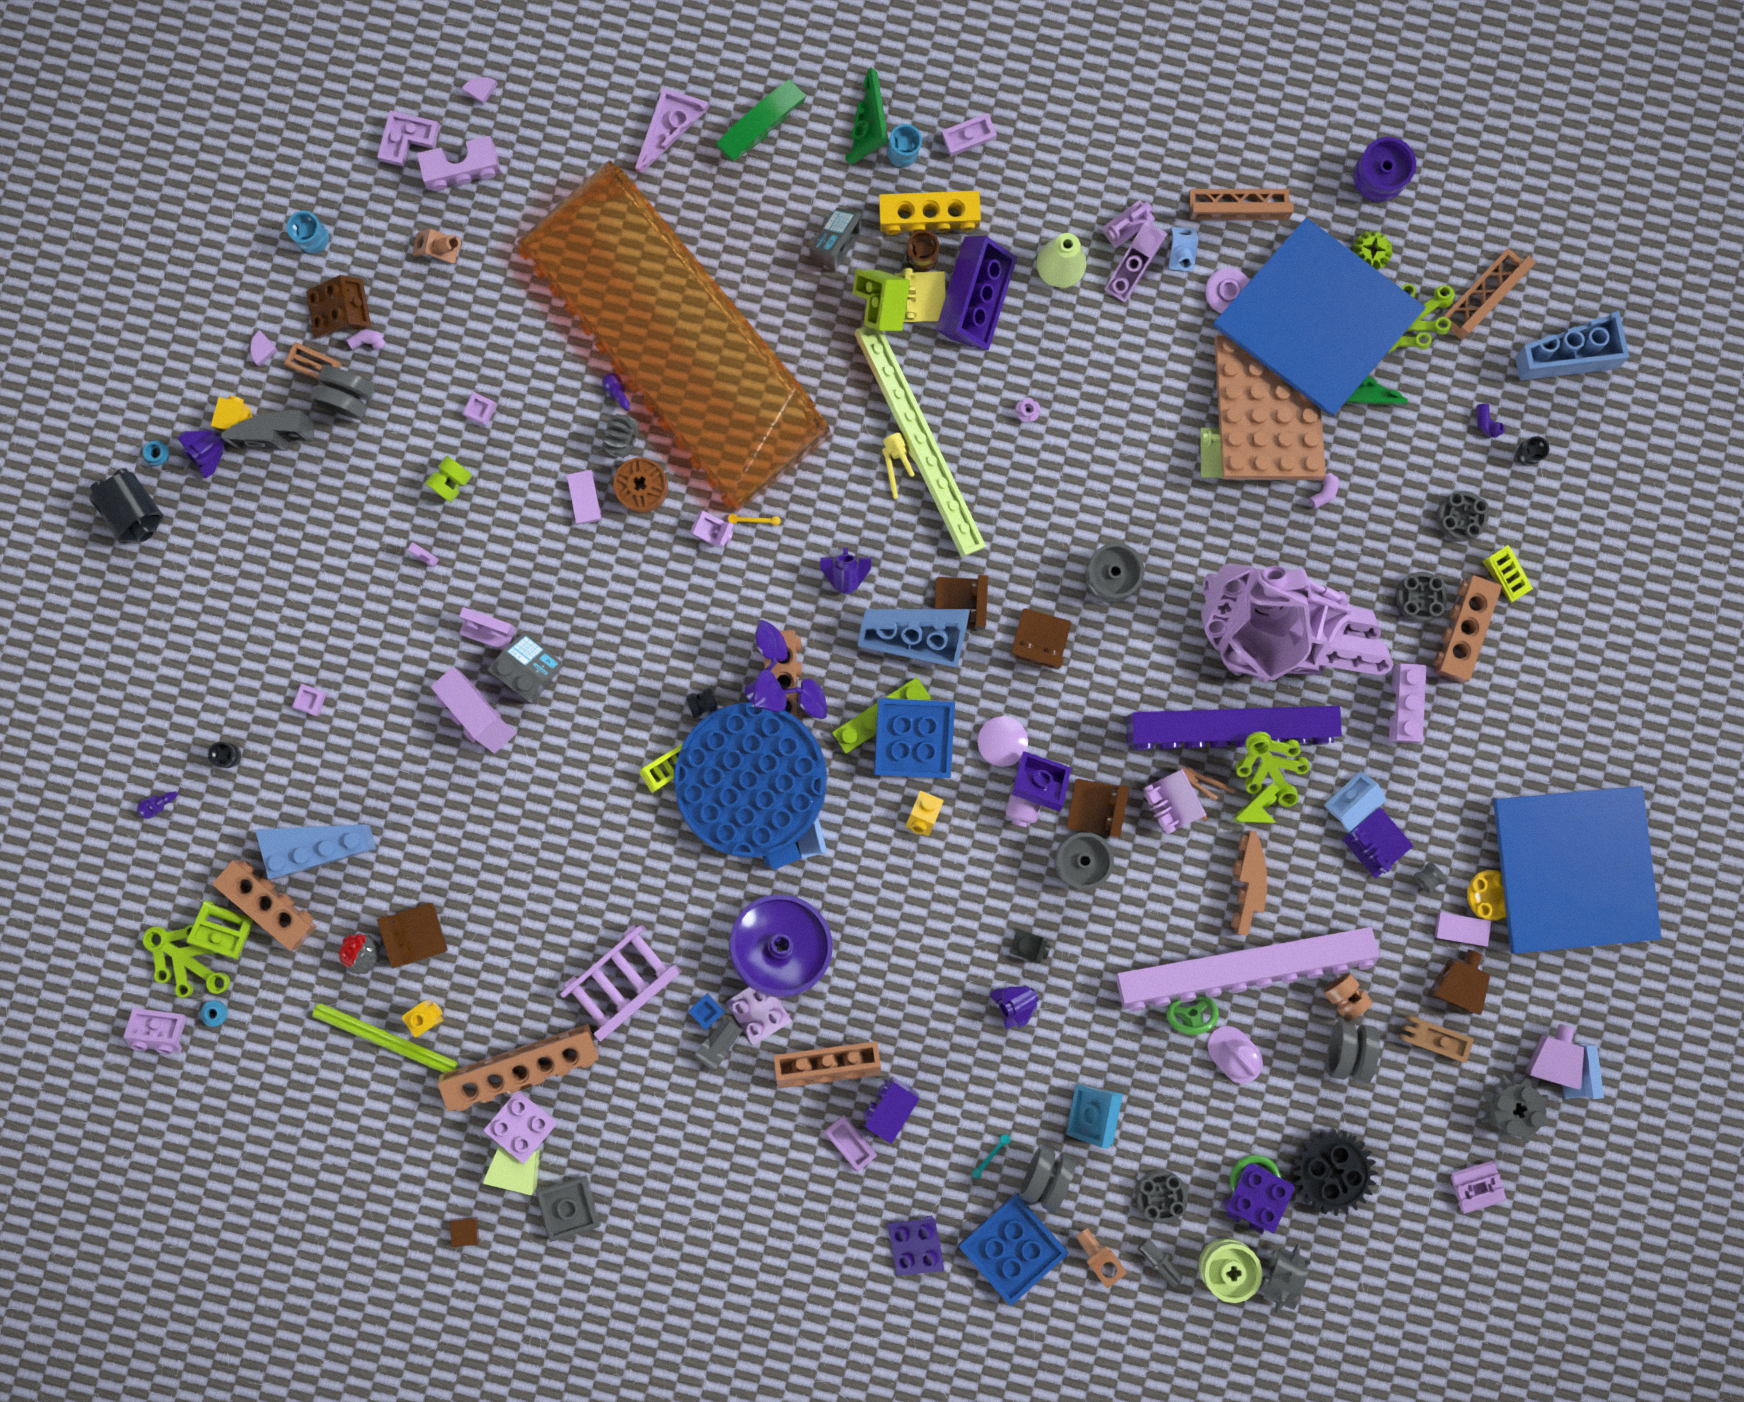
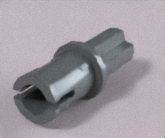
(1160, 1262)

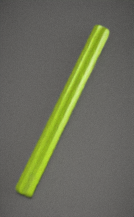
(384, 1038)

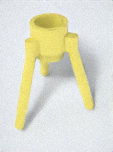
(897, 448)

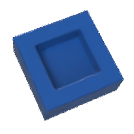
(706, 1011)

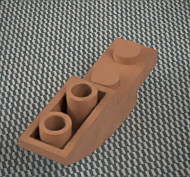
(1253, 873)

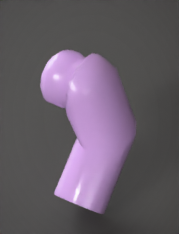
(1331, 485)

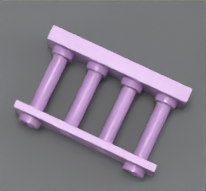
(644, 990)

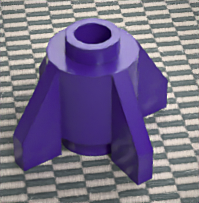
(203, 448)
(845, 572)
(1015, 1004)

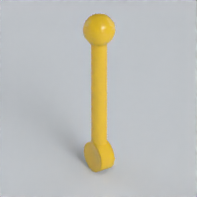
(775, 520)

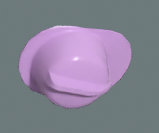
(1235, 1054)

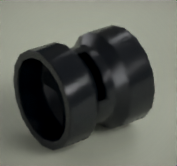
(1538, 450)
(701, 702)
(219, 754)

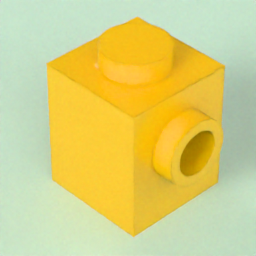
(229, 412)

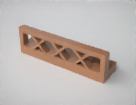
(1240, 210)
(1495, 295)

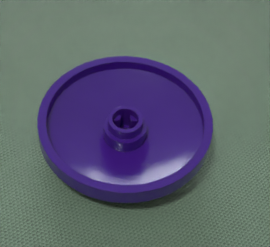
(793, 927)

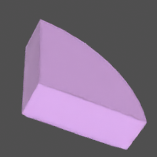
(480, 88)
(261, 348)
(423, 554)

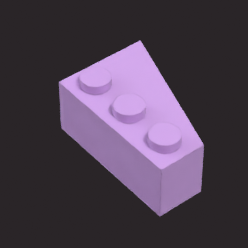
(472, 710)

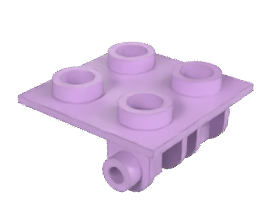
(1173, 801)
(758, 1014)
(520, 1127)

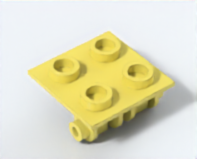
(925, 295)

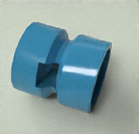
(904, 145)
(307, 232)

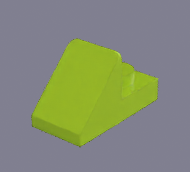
(1253, 810)

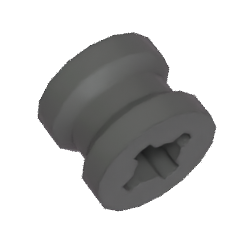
(1430, 878)

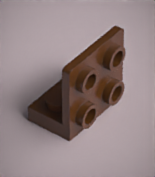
(338, 305)
(964, 594)
(1040, 639)
(1097, 808)
(412, 935)

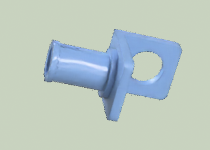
(1183, 249)

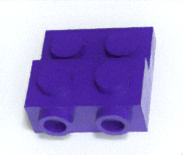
(1041, 781)

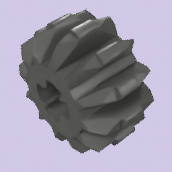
(620, 435)

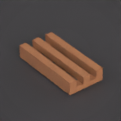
(292, 355)

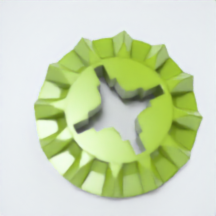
(1365, 240)

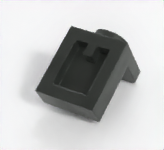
(1030, 946)

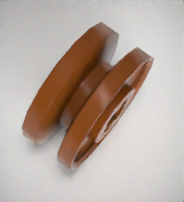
(639, 470)

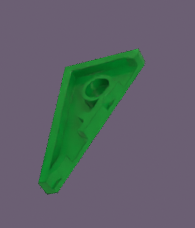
(870, 124)
(1373, 393)

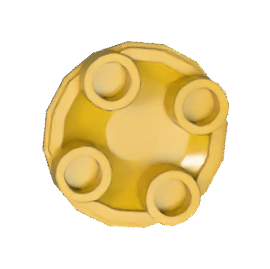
(1487, 895)

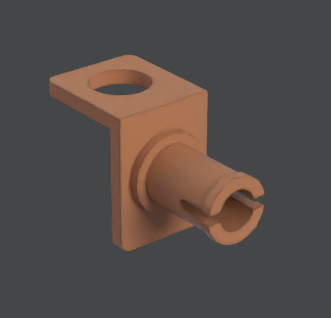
(437, 245)
(1099, 1256)

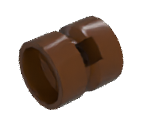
(922, 250)

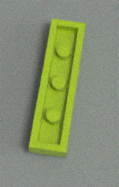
(864, 725)

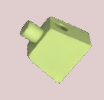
(511, 1174)

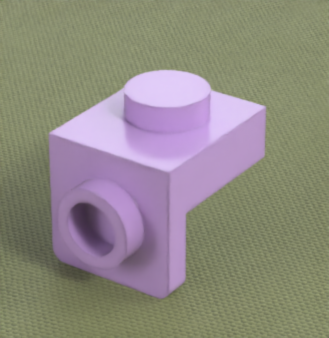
(711, 529)

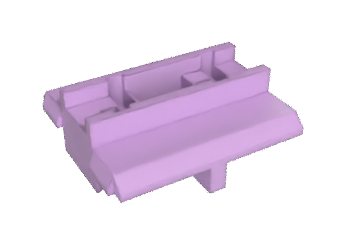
(1478, 1186)

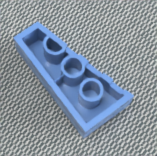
(1580, 349)
(916, 633)
(305, 848)

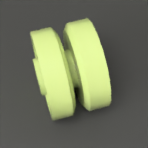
(1217, 1261)

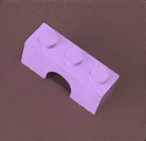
(479, 163)
(1408, 718)

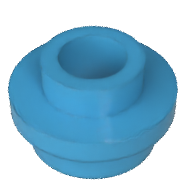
(149, 450)
(221, 1013)

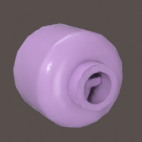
(1022, 811)

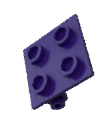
(1377, 843)
(916, 1246)

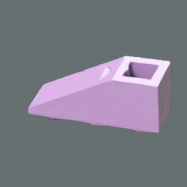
(1136, 261)

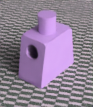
(1558, 1059)

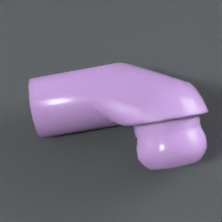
(366, 336)

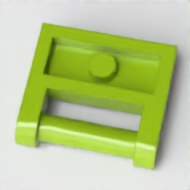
(217, 937)

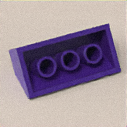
(976, 292)

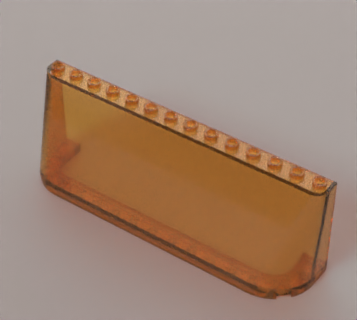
(674, 336)

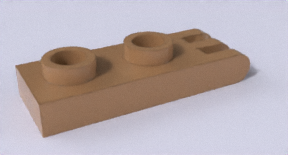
(1437, 1039)

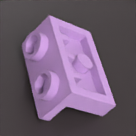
(486, 629)
(155, 1031)

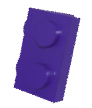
(1258, 1199)

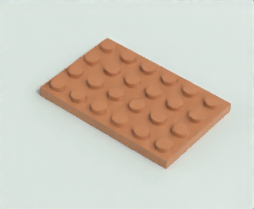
(1264, 421)

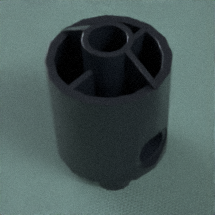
(126, 507)

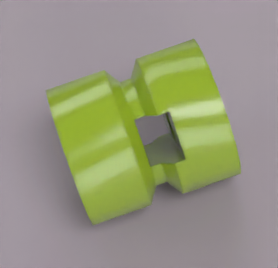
(448, 469)

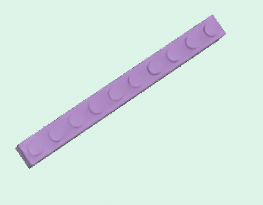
(1247, 968)

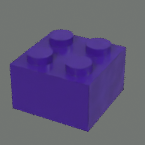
(891, 1109)

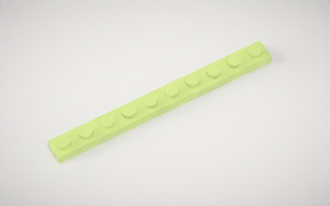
(920, 440)

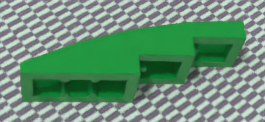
(760, 121)

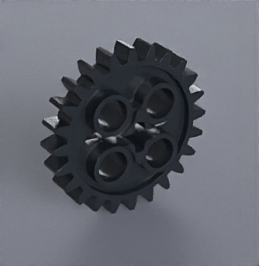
(1352, 1160)

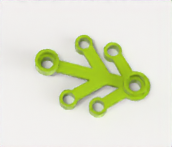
(1427, 326)
(1260, 745)
(181, 957)

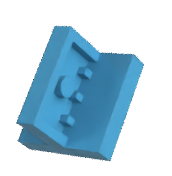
(1094, 1115)

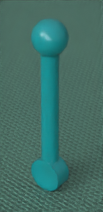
(1004, 1140)

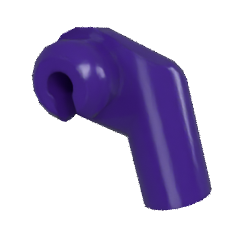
(1487, 425)

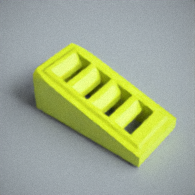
(1512, 562)
(648, 778)

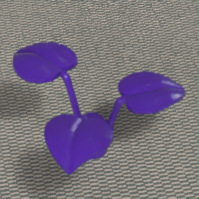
(766, 691)

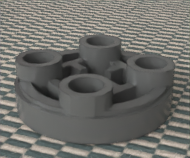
(1462, 516)
(1421, 597)
(1161, 1196)

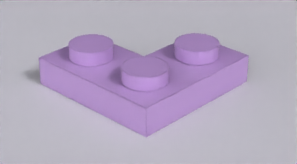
(401, 131)

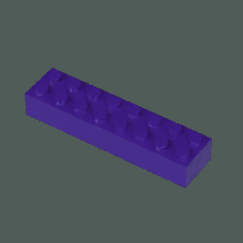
(1230, 726)

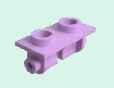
(1128, 223)

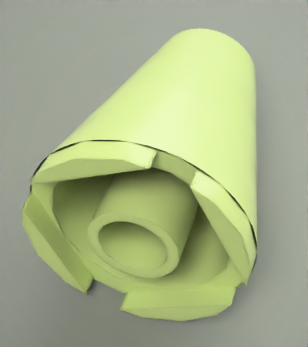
(1062, 261)

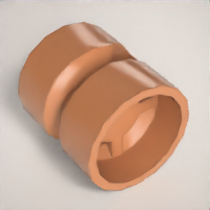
(1344, 988)

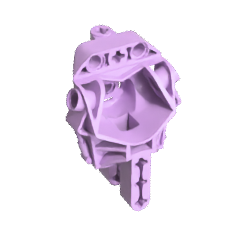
(1302, 637)

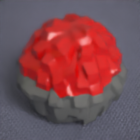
(359, 953)

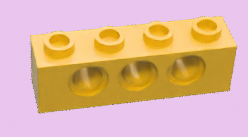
(940, 202)

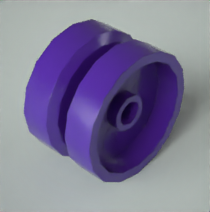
(1384, 169)

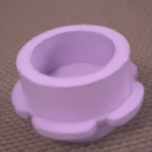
(1026, 416)

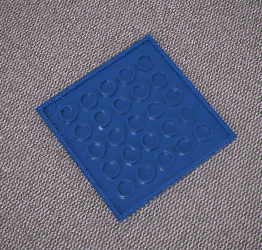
(1319, 316)
(1576, 869)

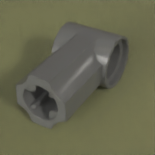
(715, 1048)

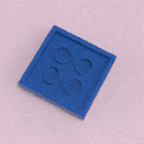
(914, 737)
(1013, 1249)

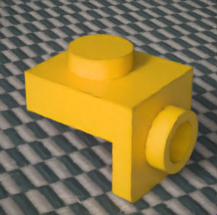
(924, 813)
(423, 1017)

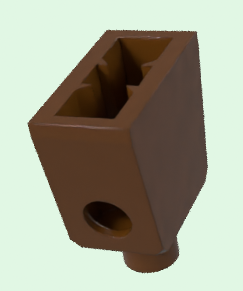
(1463, 983)

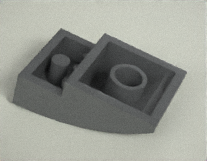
(271, 431)

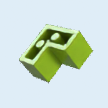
(885, 298)

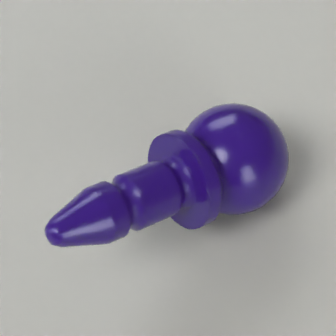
(613, 385)
(151, 806)

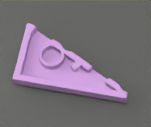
(670, 120)

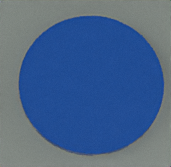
(750, 780)

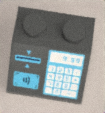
(836, 237)
(526, 667)

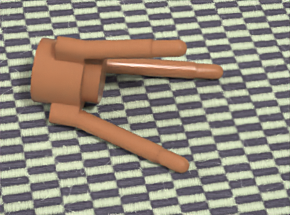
(1192, 775)

